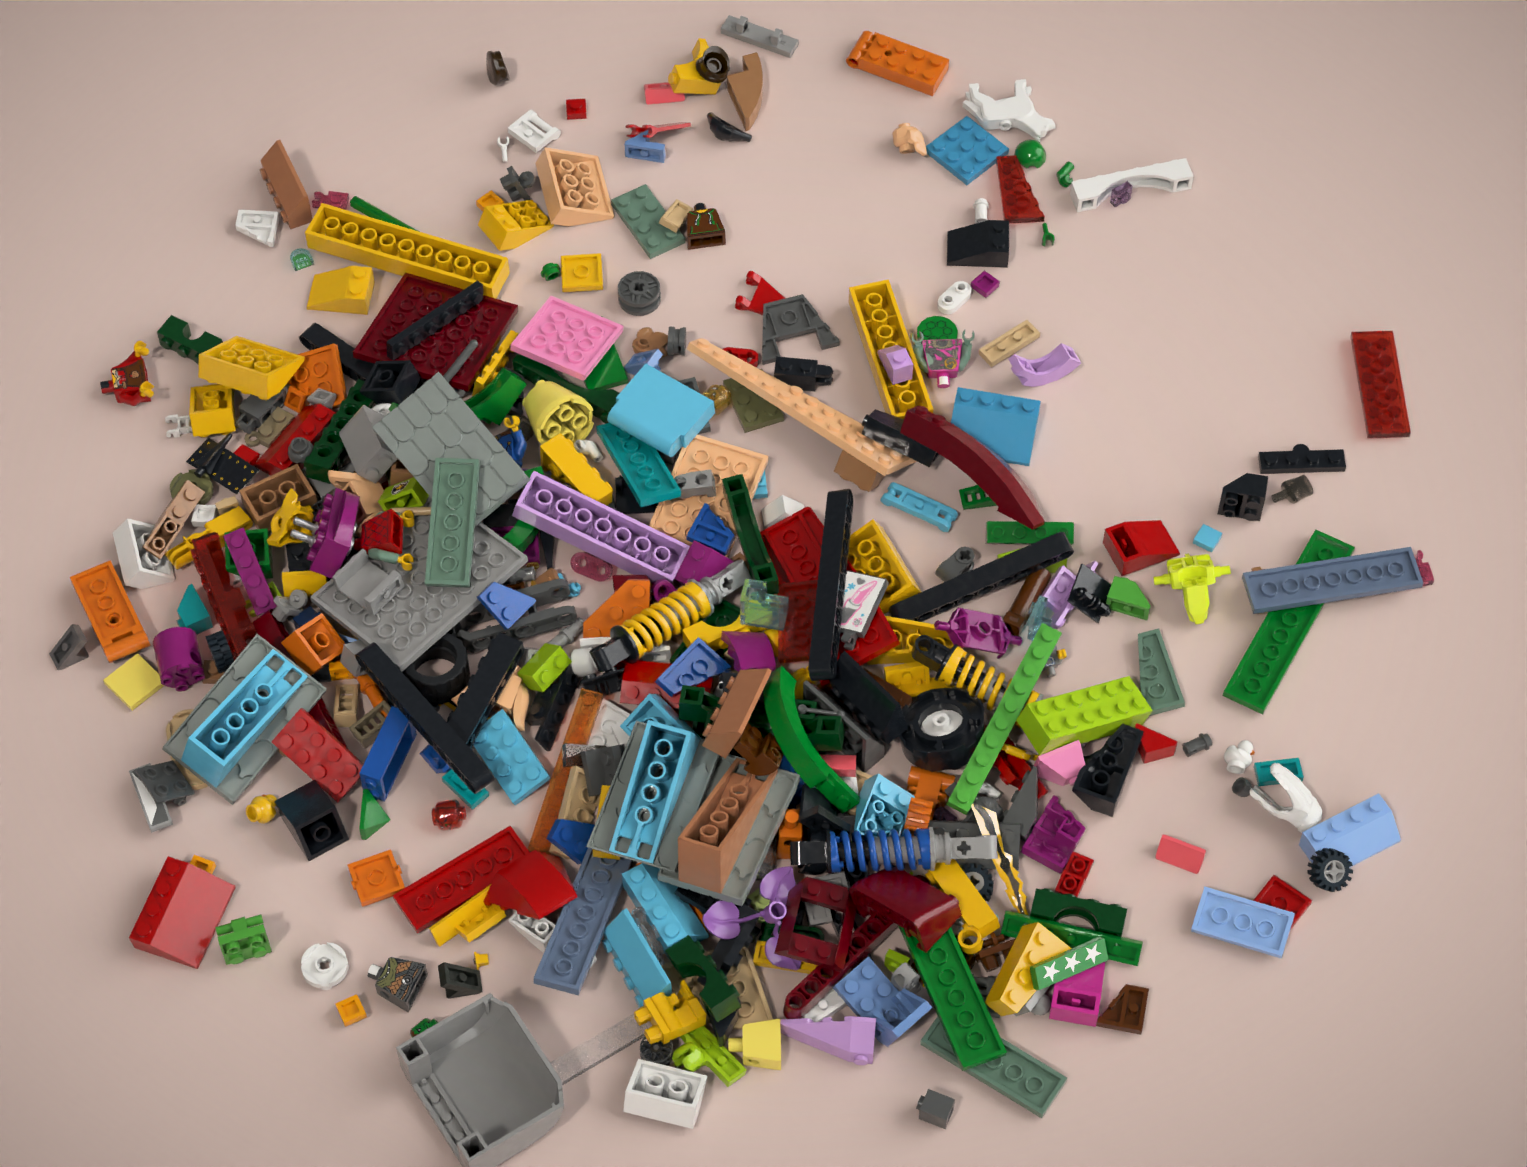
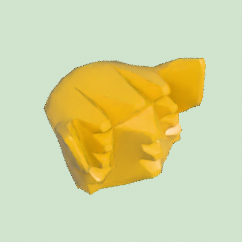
(283, 519)

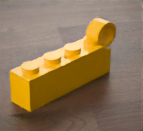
(976, 913)

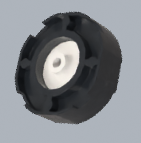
(943, 729)

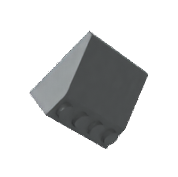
(856, 737)

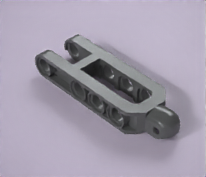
(536, 622)

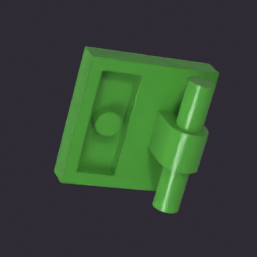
(243, 941)

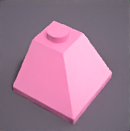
(1061, 764)

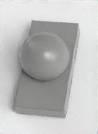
(1038, 1003)

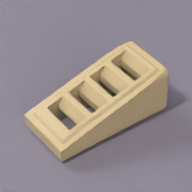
(346, 705)

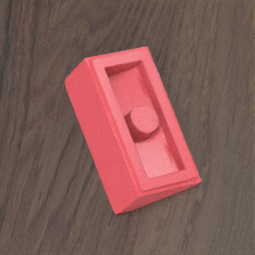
(661, 93)
(842, 764)
(1180, 854)

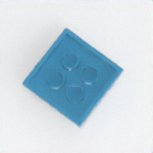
(966, 150)

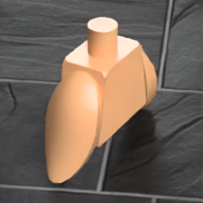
(367, 490)
(513, 700)

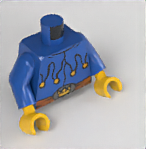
(513, 440)

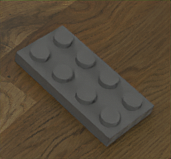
(1009, 834)

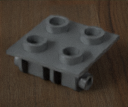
(165, 782)

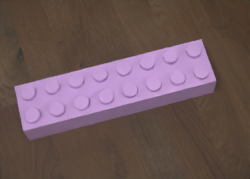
(599, 529)

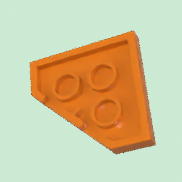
(321, 370)
(620, 606)

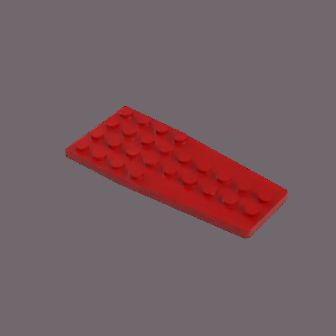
(796, 552)

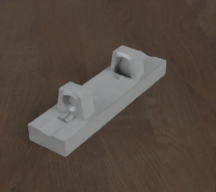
(759, 36)

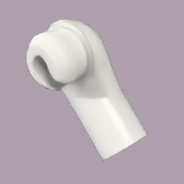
(990, 791)

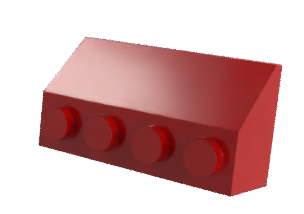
(307, 424)
(640, 681)

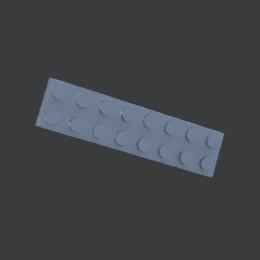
(1332, 580)
(582, 924)

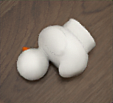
(1239, 758)

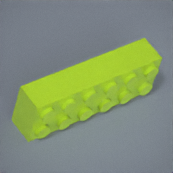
(1083, 714)

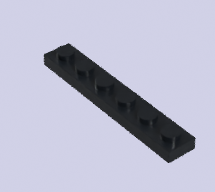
(434, 320)

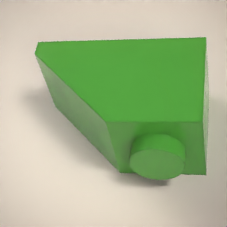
(1127, 598)

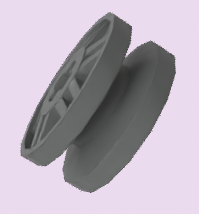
(639, 293)

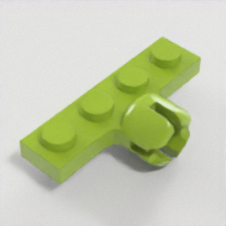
(702, 1049)

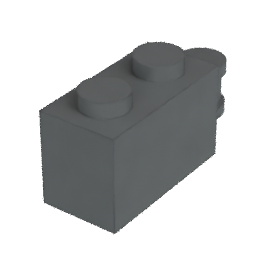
(256, 411)

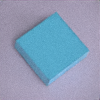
(1207, 538)

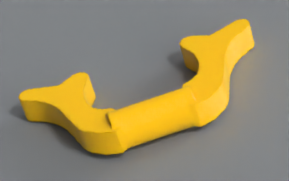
(1022, 754)

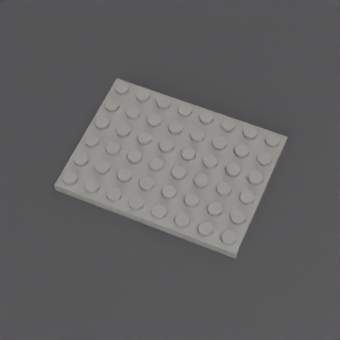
(422, 612)

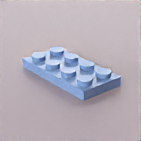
(1243, 922)

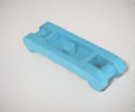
(919, 506)

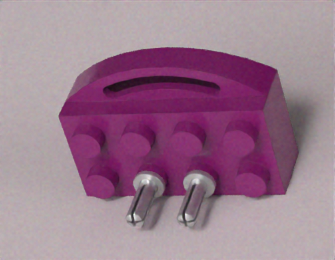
(331, 533)

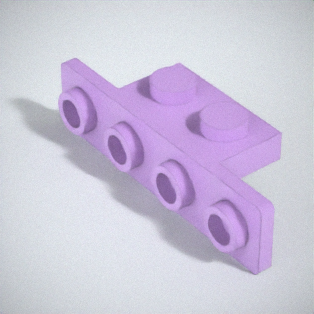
(1059, 591)

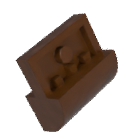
(761, 753)

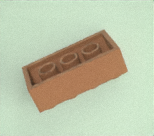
(285, 186)
(735, 710)

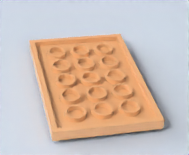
(725, 460)

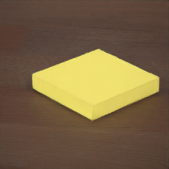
(134, 682)

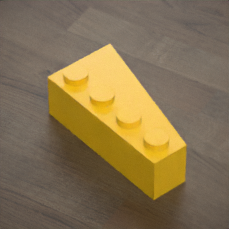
(572, 467)
(907, 633)
(1014, 982)

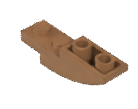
(173, 519)

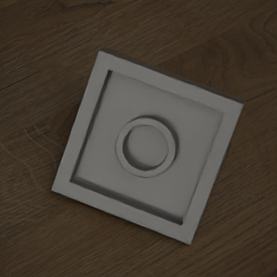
(601, 767)

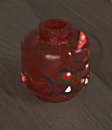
(448, 815)

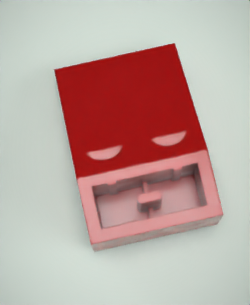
(1138, 545)

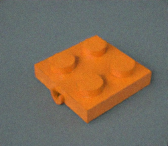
(376, 877)

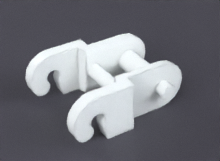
(180, 430)

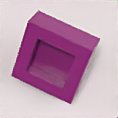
(985, 284)

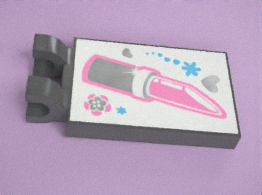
(860, 604)

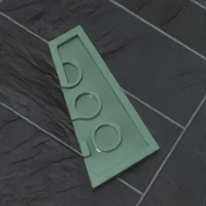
(1157, 675)

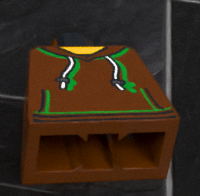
(704, 228)

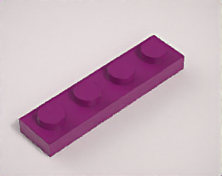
(250, 571)

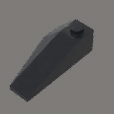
(1105, 775)

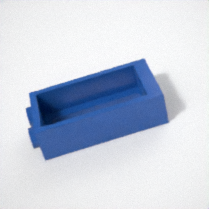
(387, 754)

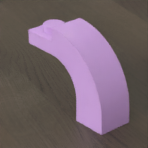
(1047, 368)

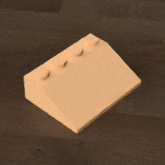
(573, 187)

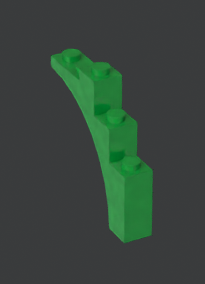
(495, 399)

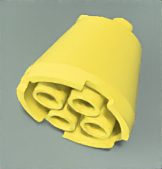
(557, 411)

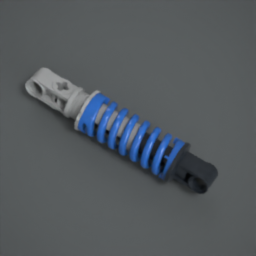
(921, 849)

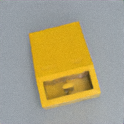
(513, 223)

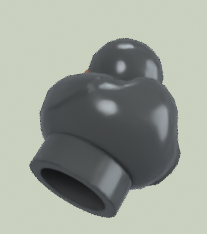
(299, 449)

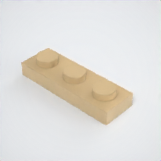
(1009, 343)

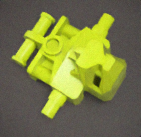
(1193, 576)

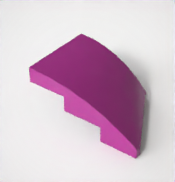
(749, 650)
(1054, 837)

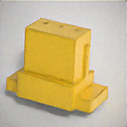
(480, 960)

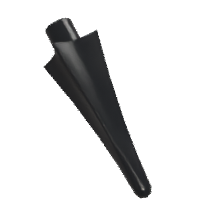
(208, 461)
(548, 546)

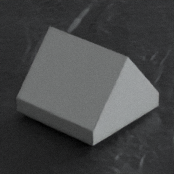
(323, 397)

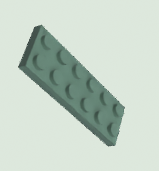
(452, 522)
(1013, 1075)

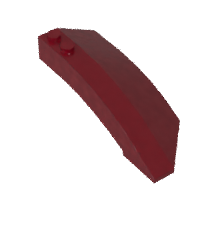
(977, 461)

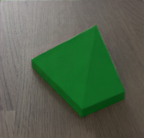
(372, 816)

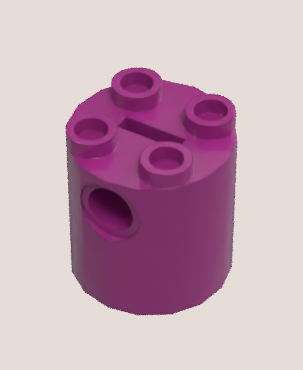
(178, 658)

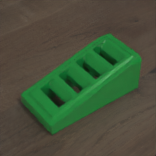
(980, 503)

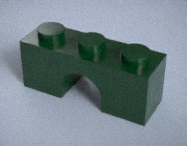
(175, 336)

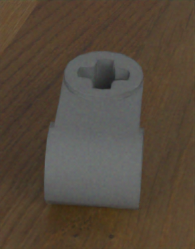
(956, 564)

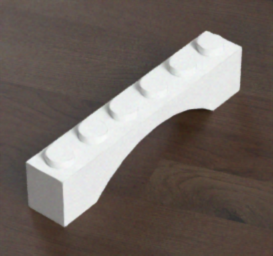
(1168, 176)

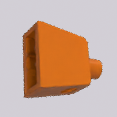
(789, 830)

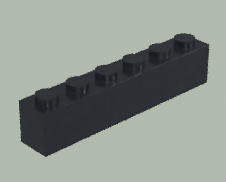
(485, 687)

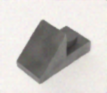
(69, 648)

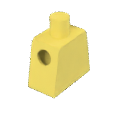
(759, 1044)

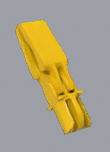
(227, 522)

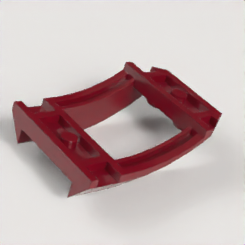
(812, 949)

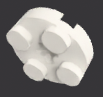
(328, 977)

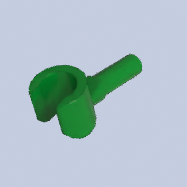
(1047, 236)

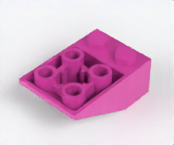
(1078, 997)

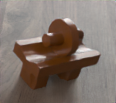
(988, 956)

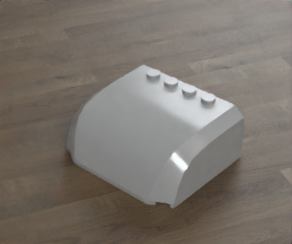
(484, 1082)

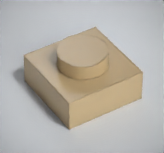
(226, 505)

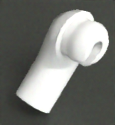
(589, 448)

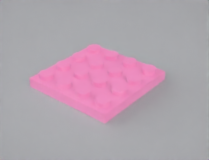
(567, 338)

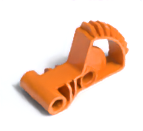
(929, 794)

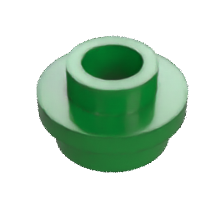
(550, 271)

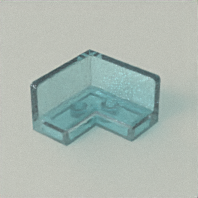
(760, 608)

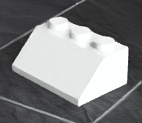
(137, 565)
(664, 1093)

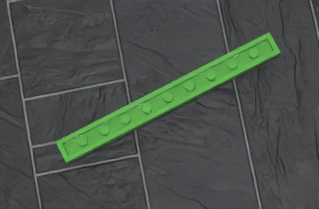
(1003, 719)

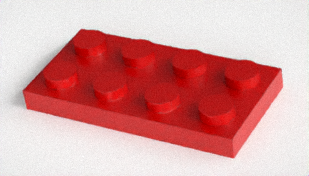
(319, 754)

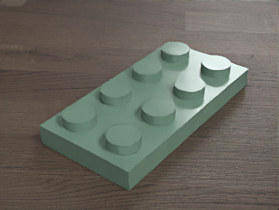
(642, 215)

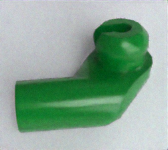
(1063, 174)

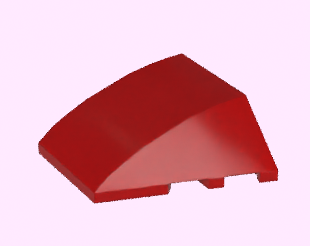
(532, 886)

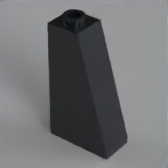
(886, 431)

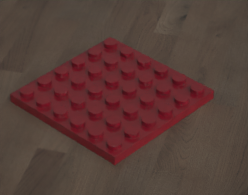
(416, 298)

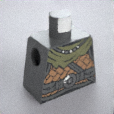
(399, 981)

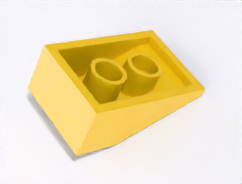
(342, 290)
(212, 410)

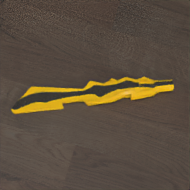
(989, 825)

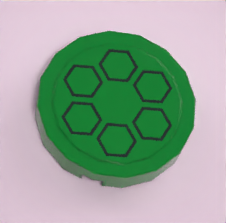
(937, 328)

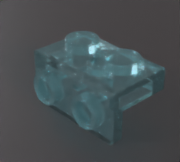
(1037, 617)

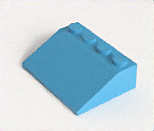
(999, 422)

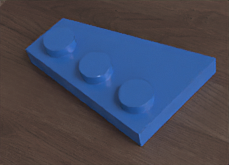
(692, 668)

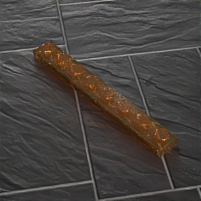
(577, 733)

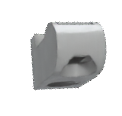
(696, 484)
(906, 978)

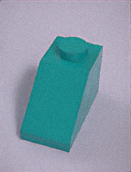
(193, 612)

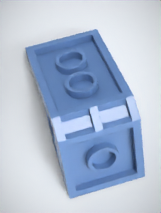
(874, 996)

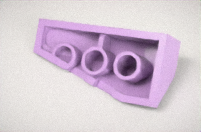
(845, 1039)

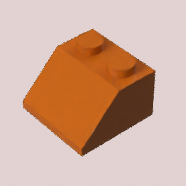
(314, 644)

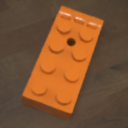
(898, 62)
(109, 611)

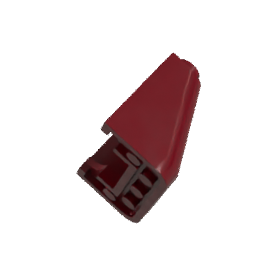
(908, 903)

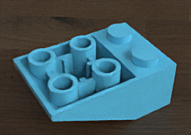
(881, 806)

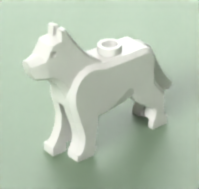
(1008, 112)

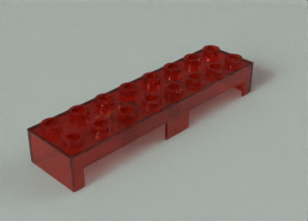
(225, 599)

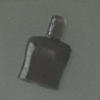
(1294, 490)

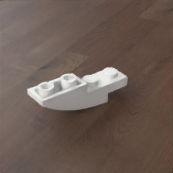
(535, 930)

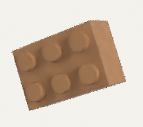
(267, 495)

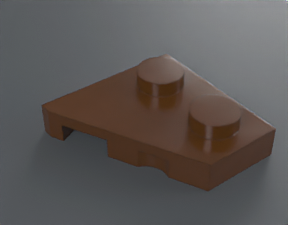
(1126, 1010)

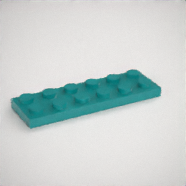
(639, 466)

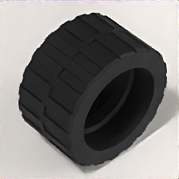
(446, 686)

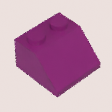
(700, 563)

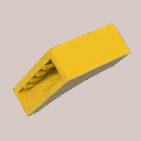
(685, 77)

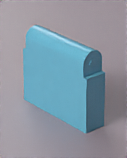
(660, 411)

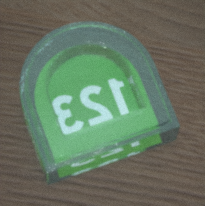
(301, 259)

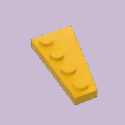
(497, 361)

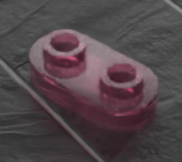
(592, 566)

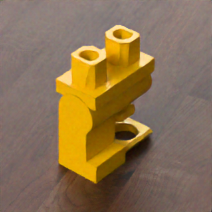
(666, 1021)

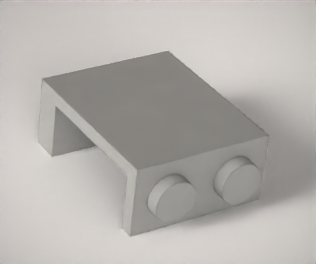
(367, 583)

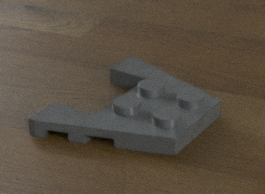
(791, 319)

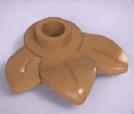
(648, 340)

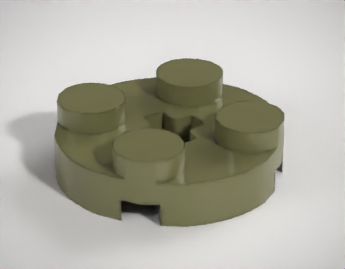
(203, 483)

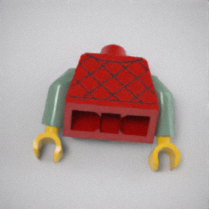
(384, 537)

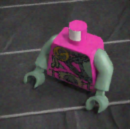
(942, 357)

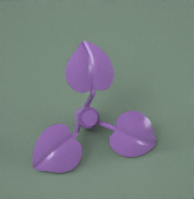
(723, 916)

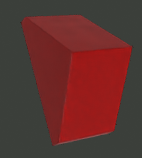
(1155, 745)

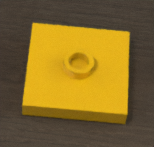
(581, 272)

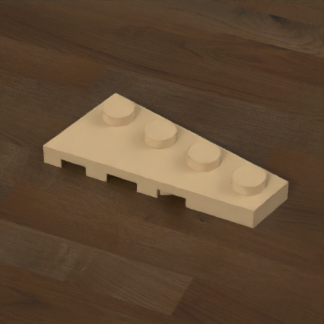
(576, 803)

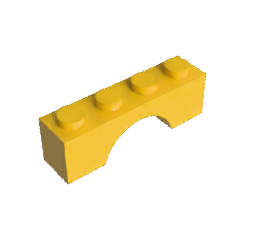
(712, 635)

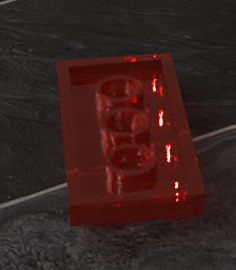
(796, 637)

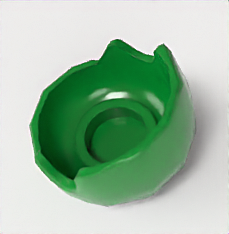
(1030, 153)

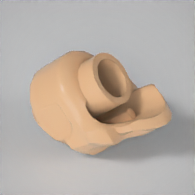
(909, 139)

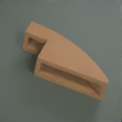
(747, 89)

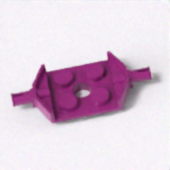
(965, 631)

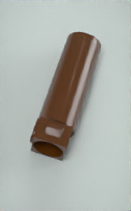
(1032, 588)

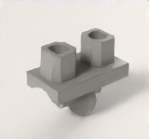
(290, 606)

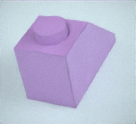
(896, 363)

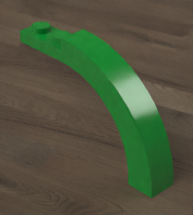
(795, 744)

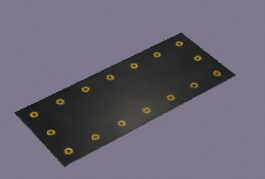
(229, 470)

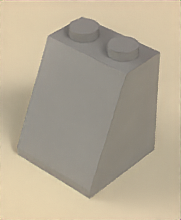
(365, 447)

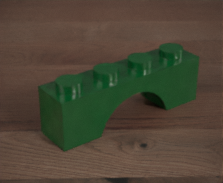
(1101, 916)
(716, 995)

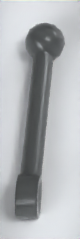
(802, 709)

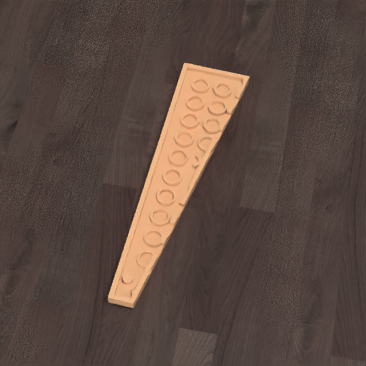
(806, 409)

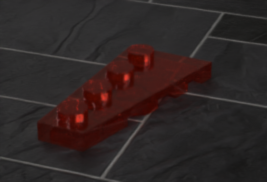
(1016, 193)

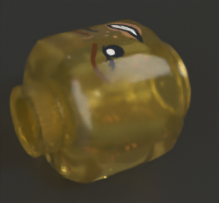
(720, 396)

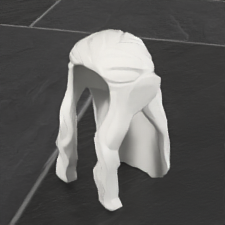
(1305, 809)

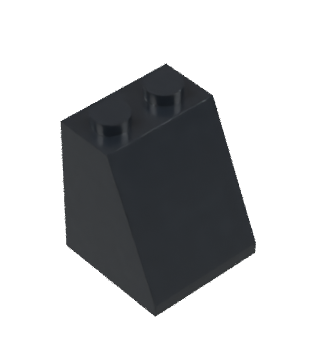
(312, 820)

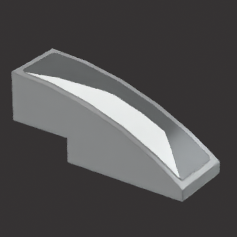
(156, 814)

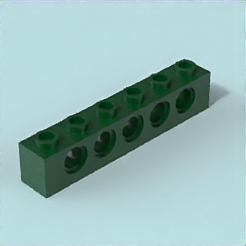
(330, 451)

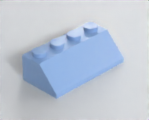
(1356, 831)

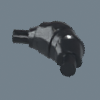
(726, 131)

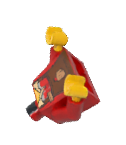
(130, 379)

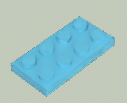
(510, 757)

